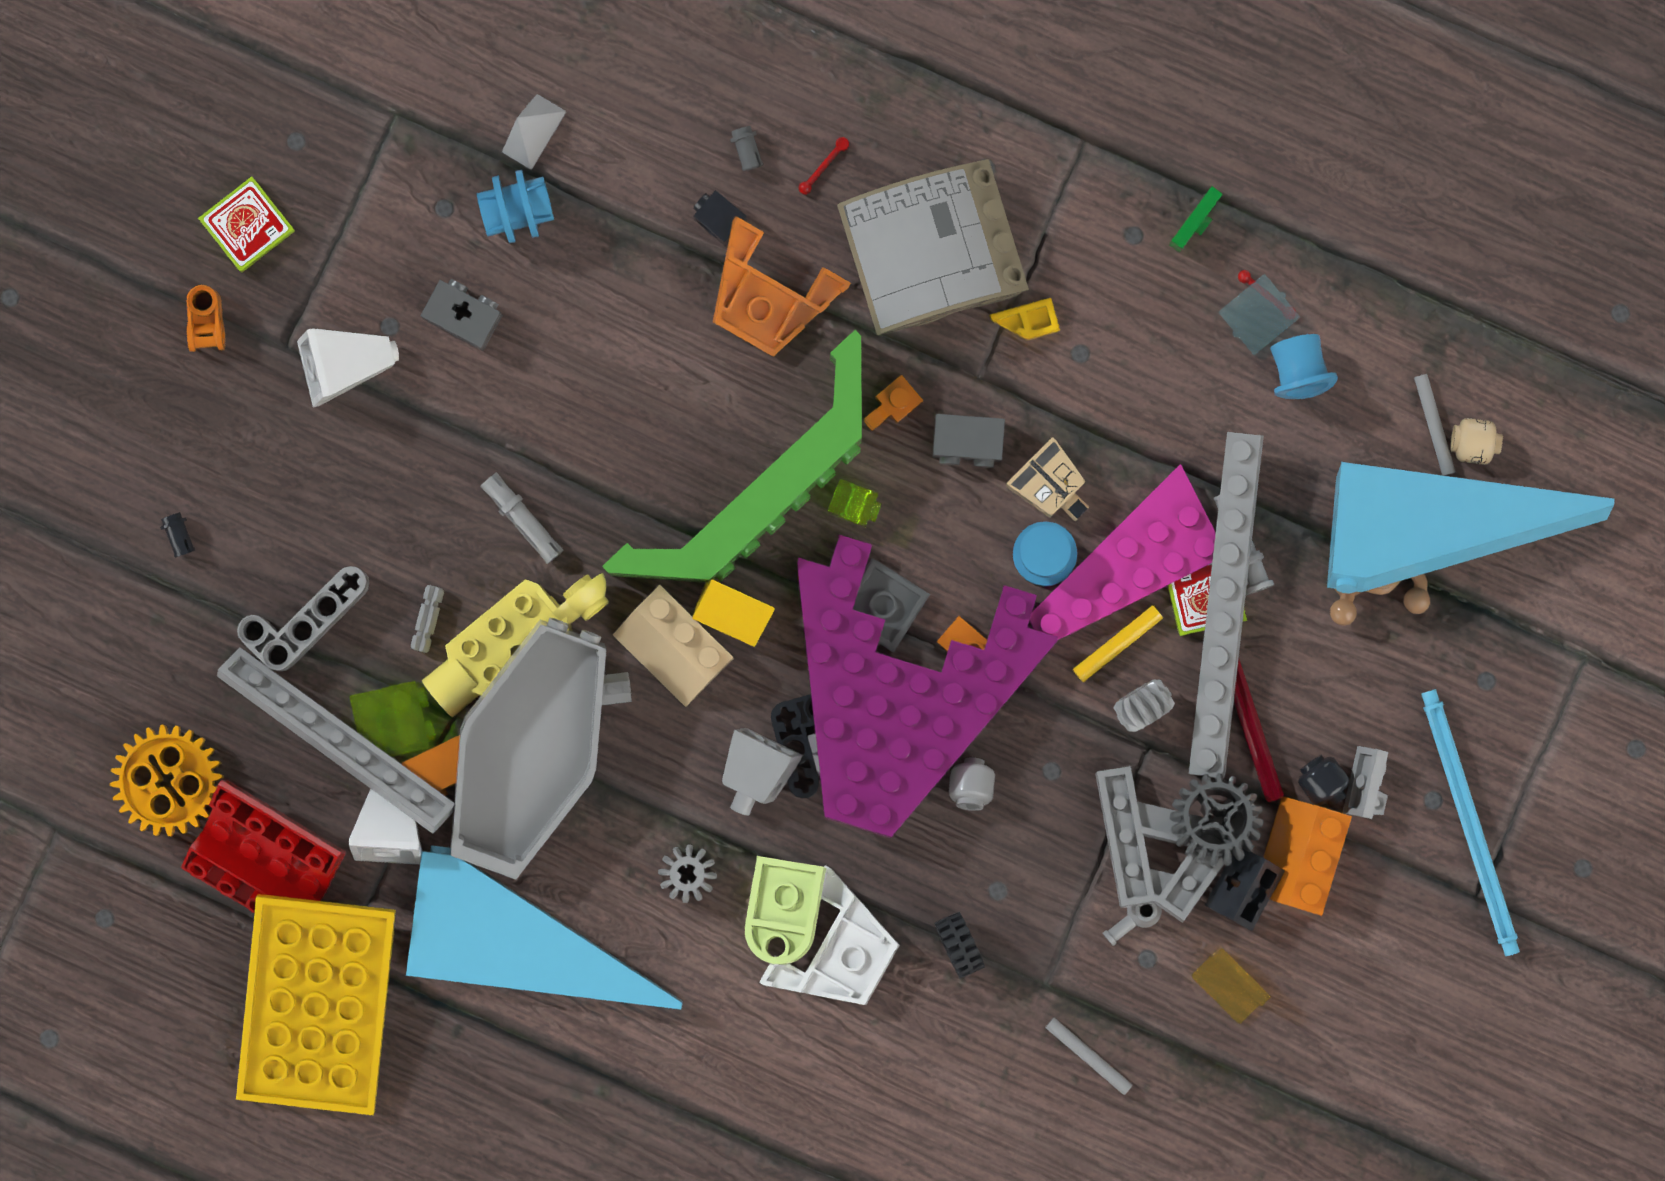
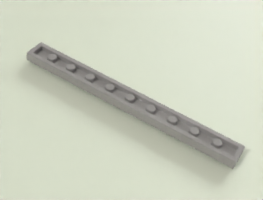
(1226, 604)

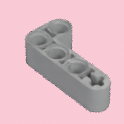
(310, 613)

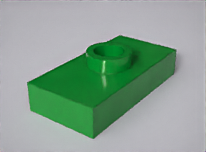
(1197, 221)

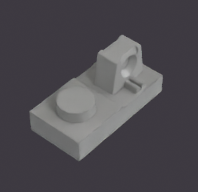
(1363, 791)

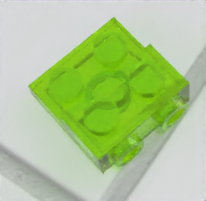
(394, 718)

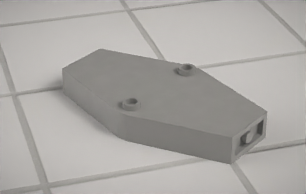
(528, 748)

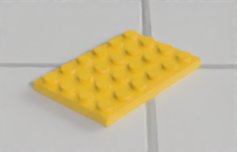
(315, 1004)

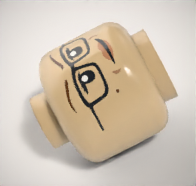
(1475, 441)

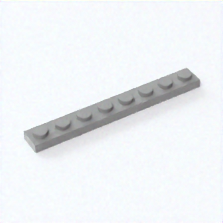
(336, 740)

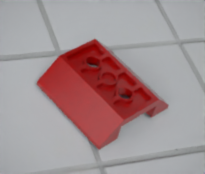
(259, 850)

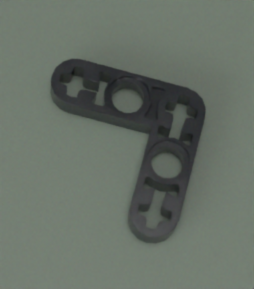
(803, 720)

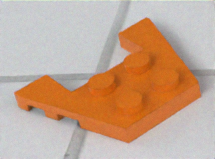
(760, 307)

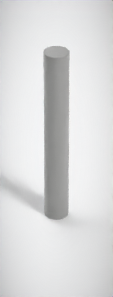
(1434, 424)
(1088, 1056)

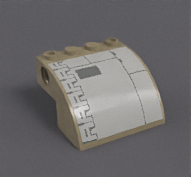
(932, 246)

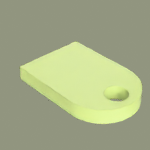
(783, 905)

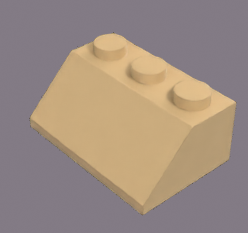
(672, 646)

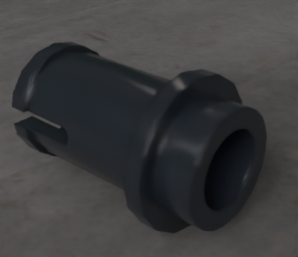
(177, 534)

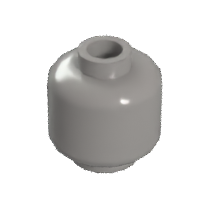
(971, 784)

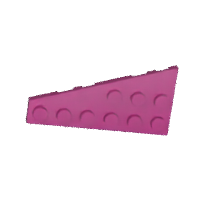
(1146, 552)

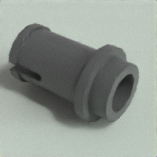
(747, 148)

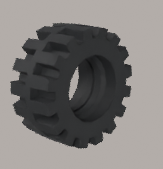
(959, 945)

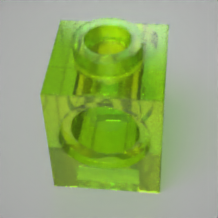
(854, 503)

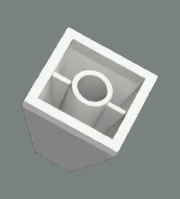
(342, 361)
(384, 834)

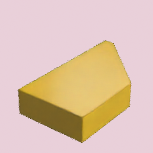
(1029, 320)

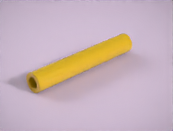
(1117, 643)

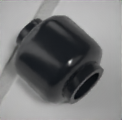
(1323, 781)

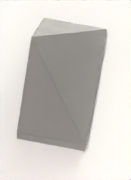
(533, 131)

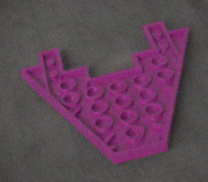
(890, 724)

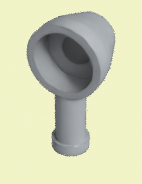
(1132, 919)

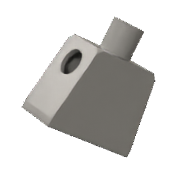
(757, 769)

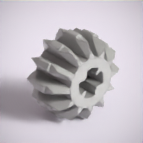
(1144, 705)
(699, 871)

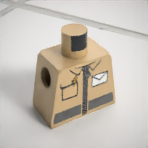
(1050, 482)

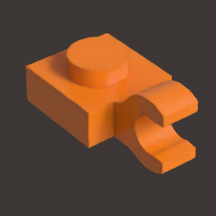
(896, 402)

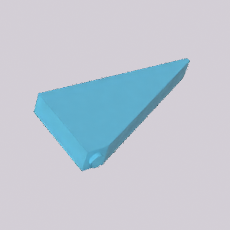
(1416, 522)
(490, 936)

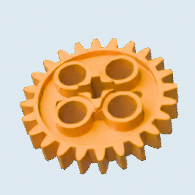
(141, 798)

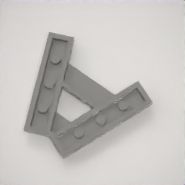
(1125, 828)

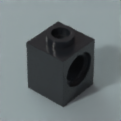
(716, 215)

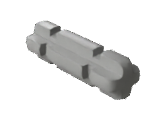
(427, 618)

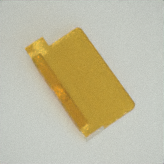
(1230, 985)

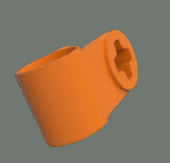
(205, 322)

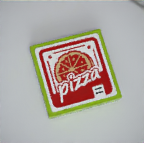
(246, 224)
(1190, 601)

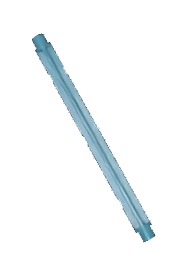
(1470, 822)

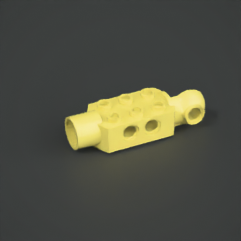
(492, 639)

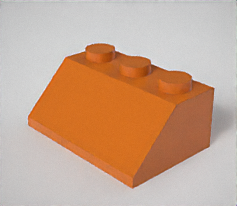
(1308, 847)

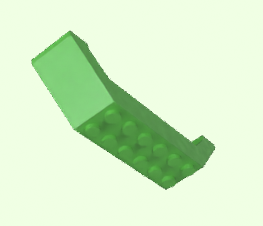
(770, 496)

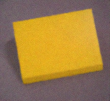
(732, 612)

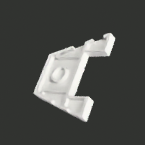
(849, 957)

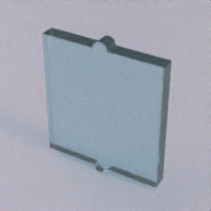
(1259, 314)

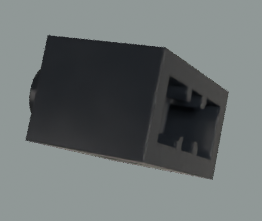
(1245, 889)

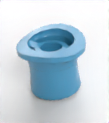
(1301, 367)
(1045, 553)

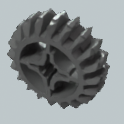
(1209, 806)

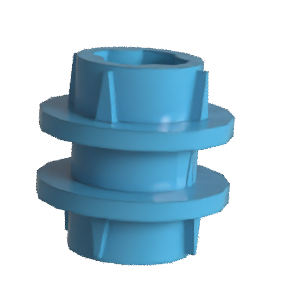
(515, 206)

